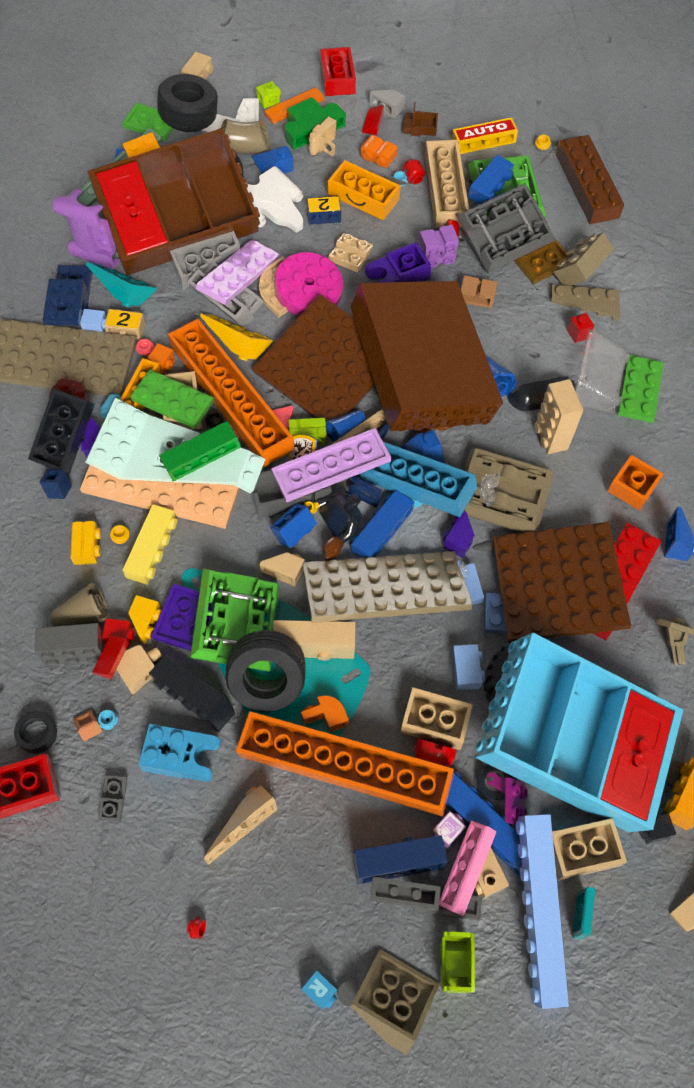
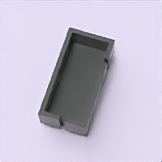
(270, 499)

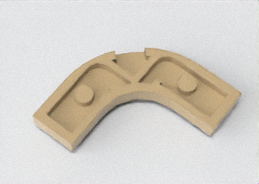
(266, 289)

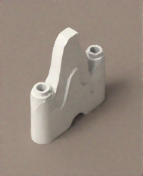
(274, 199)

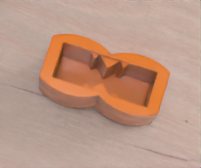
(379, 151)

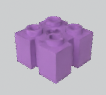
(439, 245)

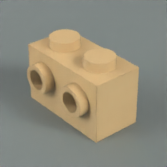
(491, 877)

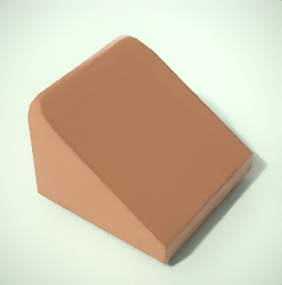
(87, 725)

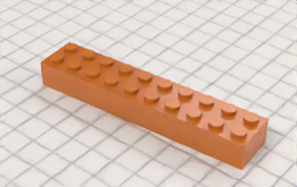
(231, 392)
(346, 763)

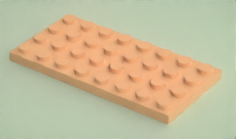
(191, 501)

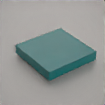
(583, 913)

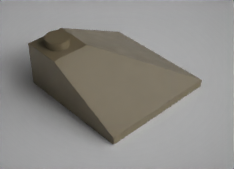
(395, 1000)

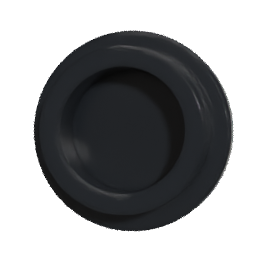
(213, 419)

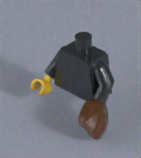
(341, 517)

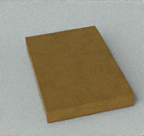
(541, 262)

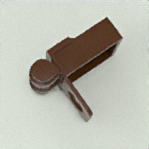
(420, 123)

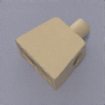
(136, 666)

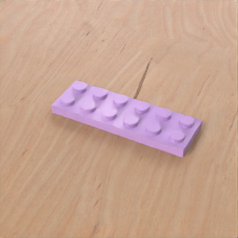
(237, 272)
(331, 465)

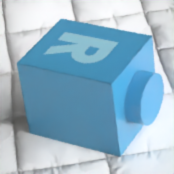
(320, 991)

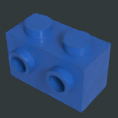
(293, 525)

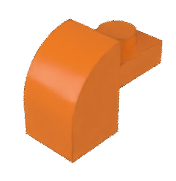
(330, 710)

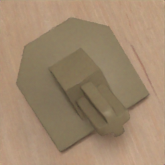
(677, 637)

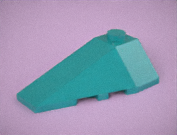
(121, 286)

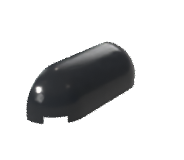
(532, 394)

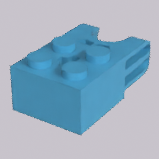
(181, 758)

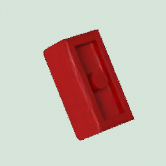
(373, 120)
(111, 657)

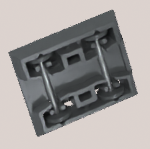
(506, 228)

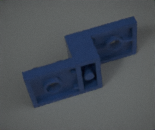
(68, 293)

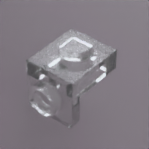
(487, 486)

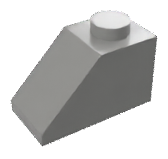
(392, 100)

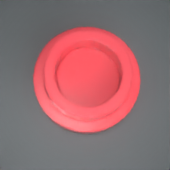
(144, 347)

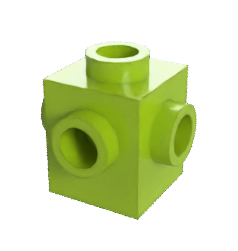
(268, 94)

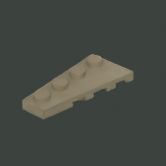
(588, 299)

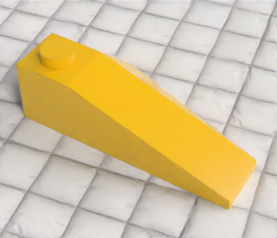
(241, 342)

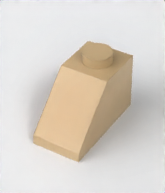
(283, 567)

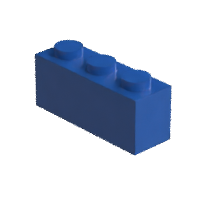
(491, 180)

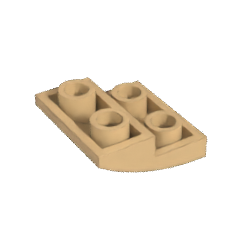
(350, 252)

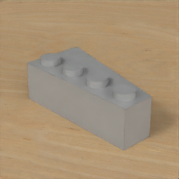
(202, 255)

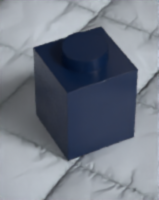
(55, 483)

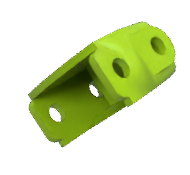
(457, 962)

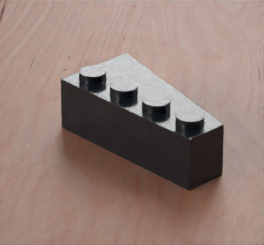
(192, 693)

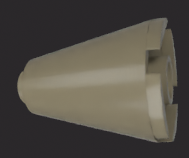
(83, 608)

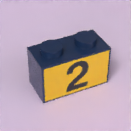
(324, 210)

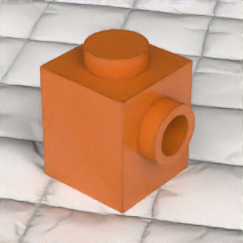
(163, 356)

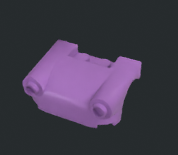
(90, 233)

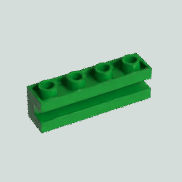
(200, 451)

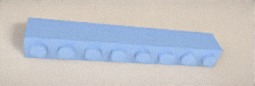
(542, 912)

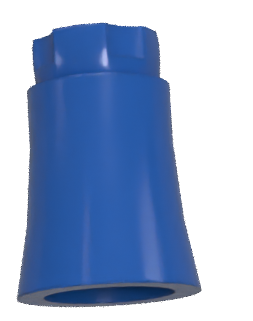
(344, 424)

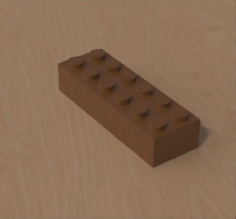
(589, 179)

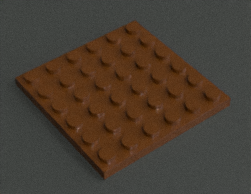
(319, 362)
(561, 582)

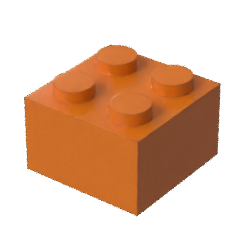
(635, 482)

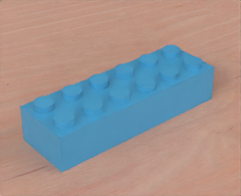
(424, 480)

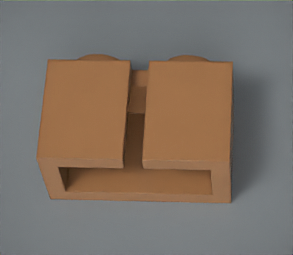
(478, 292)

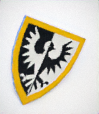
(303, 445)

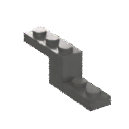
(420, 897)

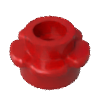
(196, 928)

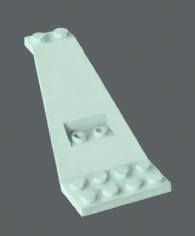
(133, 440)

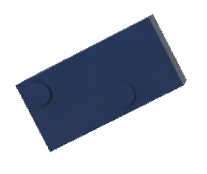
(400, 859)

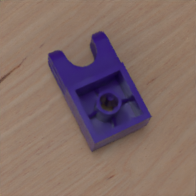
(401, 265)

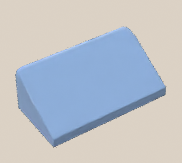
(473, 585)

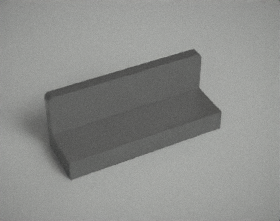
(678, 755)

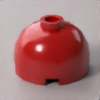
(434, 753)

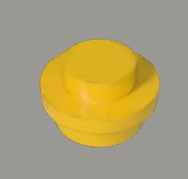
(543, 142)
(119, 534)

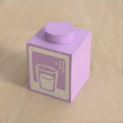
(450, 828)

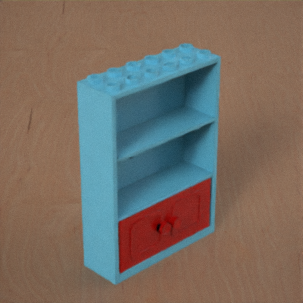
(580, 733)

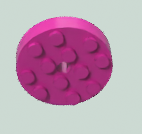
(303, 278)

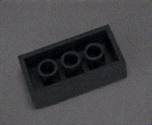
(61, 431)

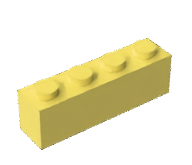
(150, 544)

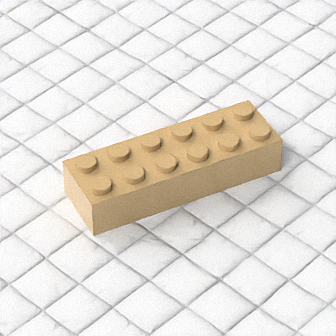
(445, 181)

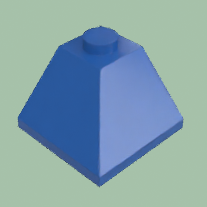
(278, 157)
(427, 445)
(679, 537)

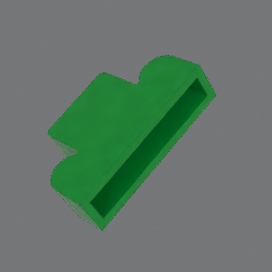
(306, 116)

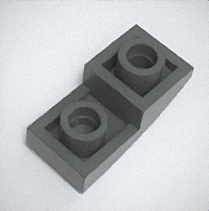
(113, 798)

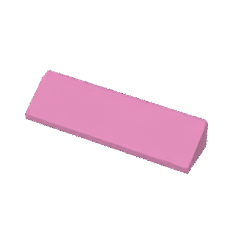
(467, 868)

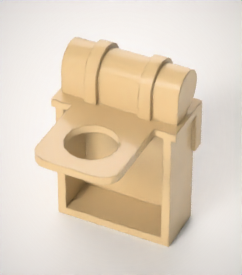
(322, 137)

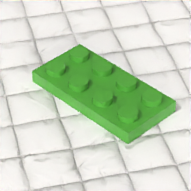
(640, 389)
(172, 399)

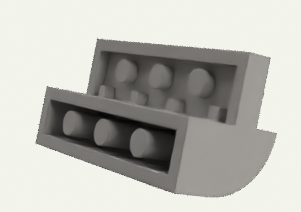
(239, 308)

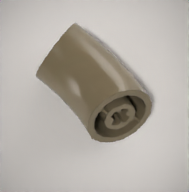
(247, 136)

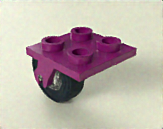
(499, 786)

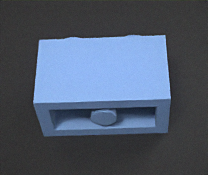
(467, 667)

